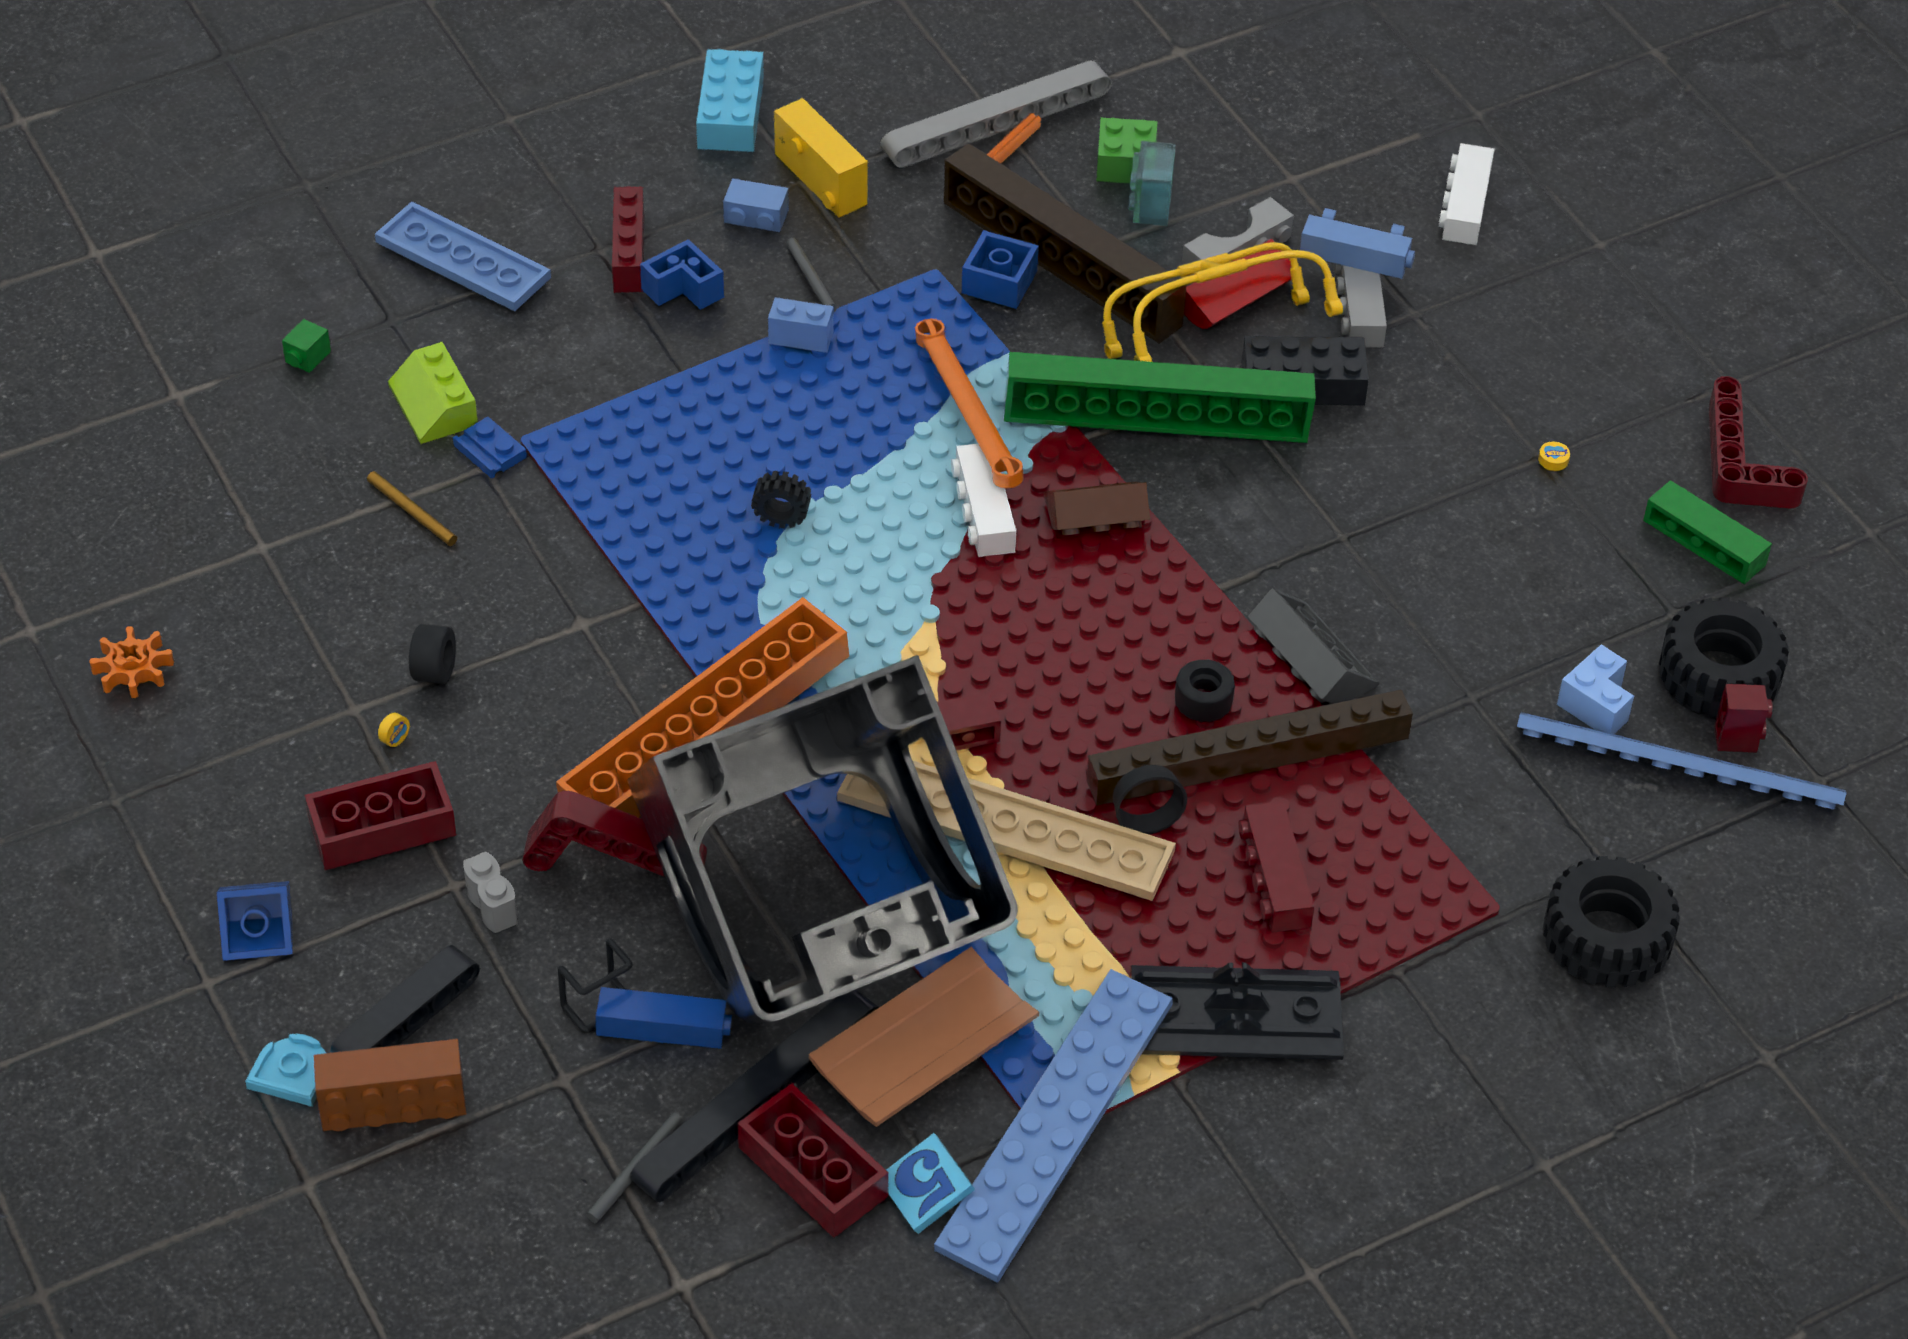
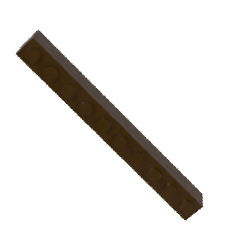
(1256, 745)

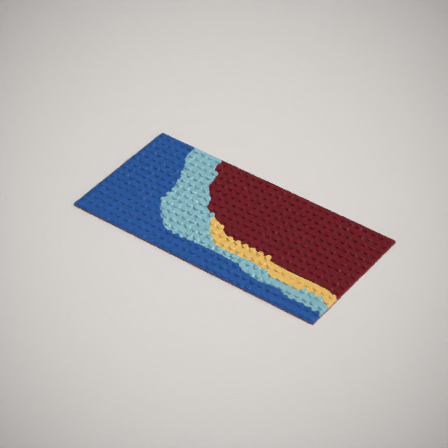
(1063, 633)

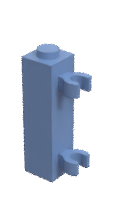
(1358, 245)

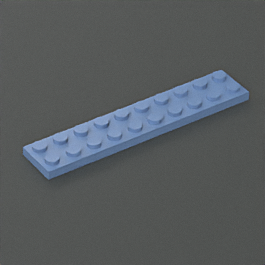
(1053, 1126)

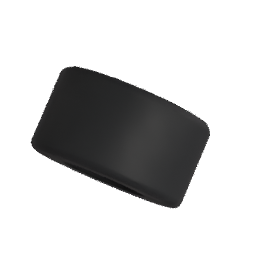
(432, 653)
(1204, 705)

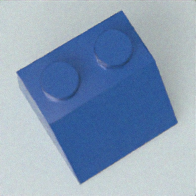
(255, 920)

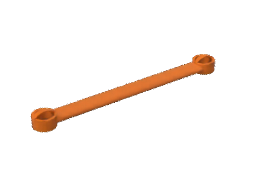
(969, 404)

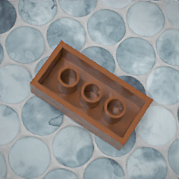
(389, 1085)

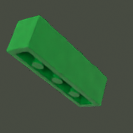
(1707, 532)

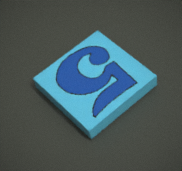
(927, 1183)

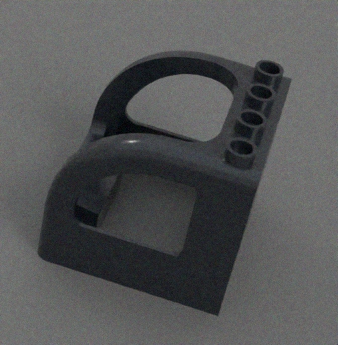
(844, 730)

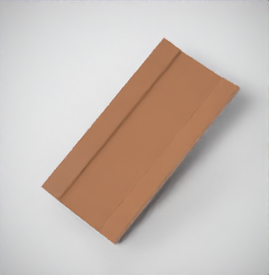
(922, 1037)

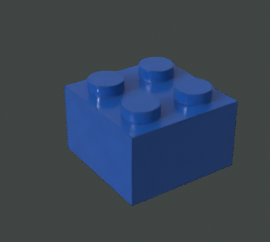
(999, 269)

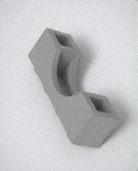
(1265, 222)

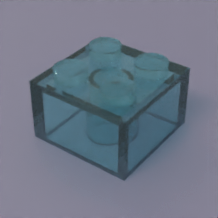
(1152, 183)

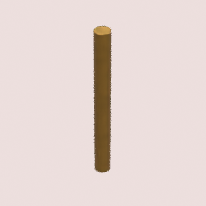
(412, 508)

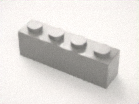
(1361, 305)

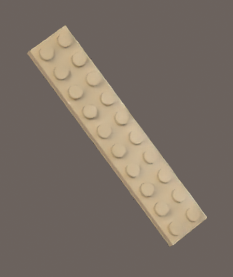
(1041, 833)

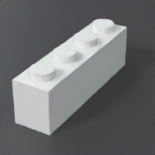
(1467, 194)
(985, 503)

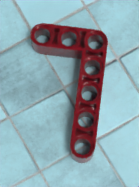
(1733, 478)
(591, 824)

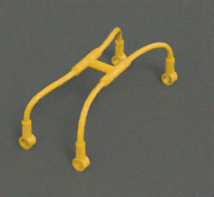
(1210, 269)

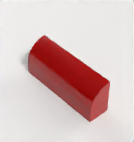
(1221, 297)

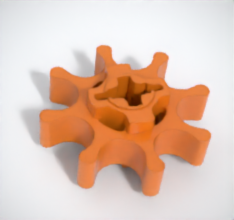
(131, 662)

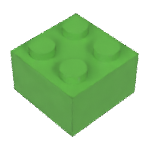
(1117, 146)

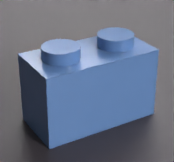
(756, 205)
(800, 324)

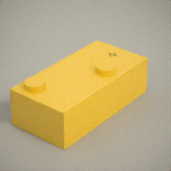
(821, 157)

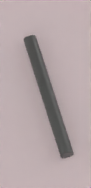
(810, 273)
(623, 1180)

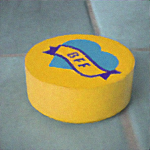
(1554, 456)
(393, 729)

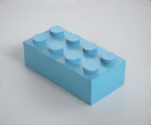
(730, 100)

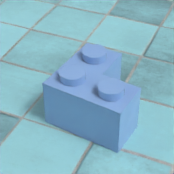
(1595, 692)

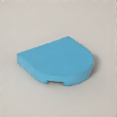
(287, 1069)

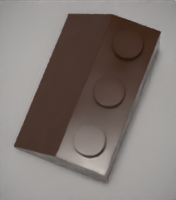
(1098, 507)

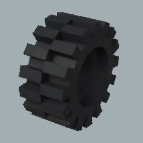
(781, 487)

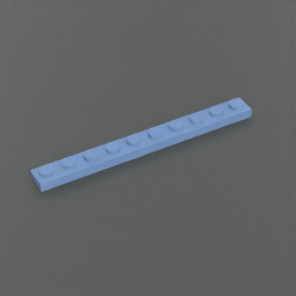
(1693, 763)

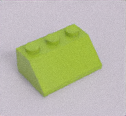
(433, 394)

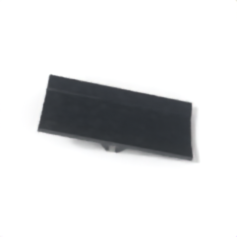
(1246, 1012)

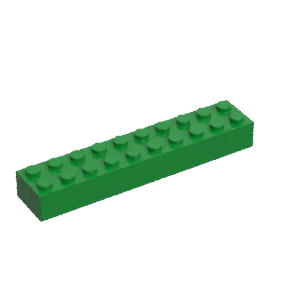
(1159, 397)

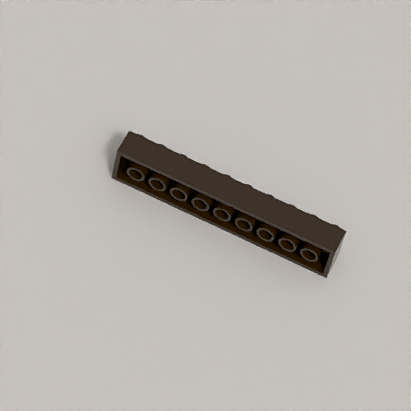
(1067, 241)

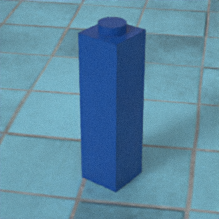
(662, 1017)

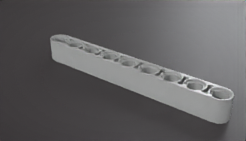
(995, 114)

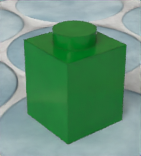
(306, 345)

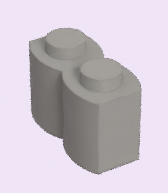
(490, 892)

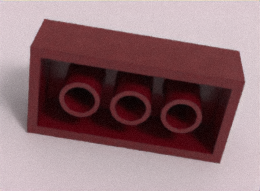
(380, 815)
(813, 1160)

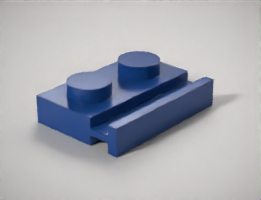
(490, 447)

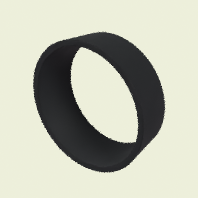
(1159, 819)

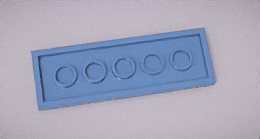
(463, 256)

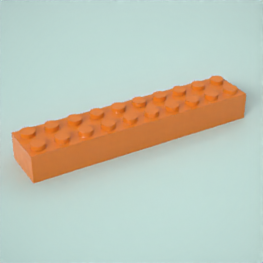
(743, 684)

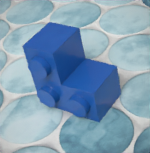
(682, 271)

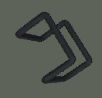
(564, 974)

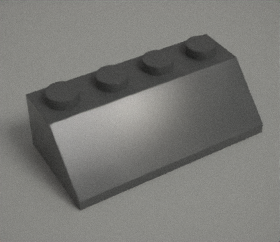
(1310, 648)

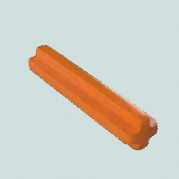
(1015, 138)

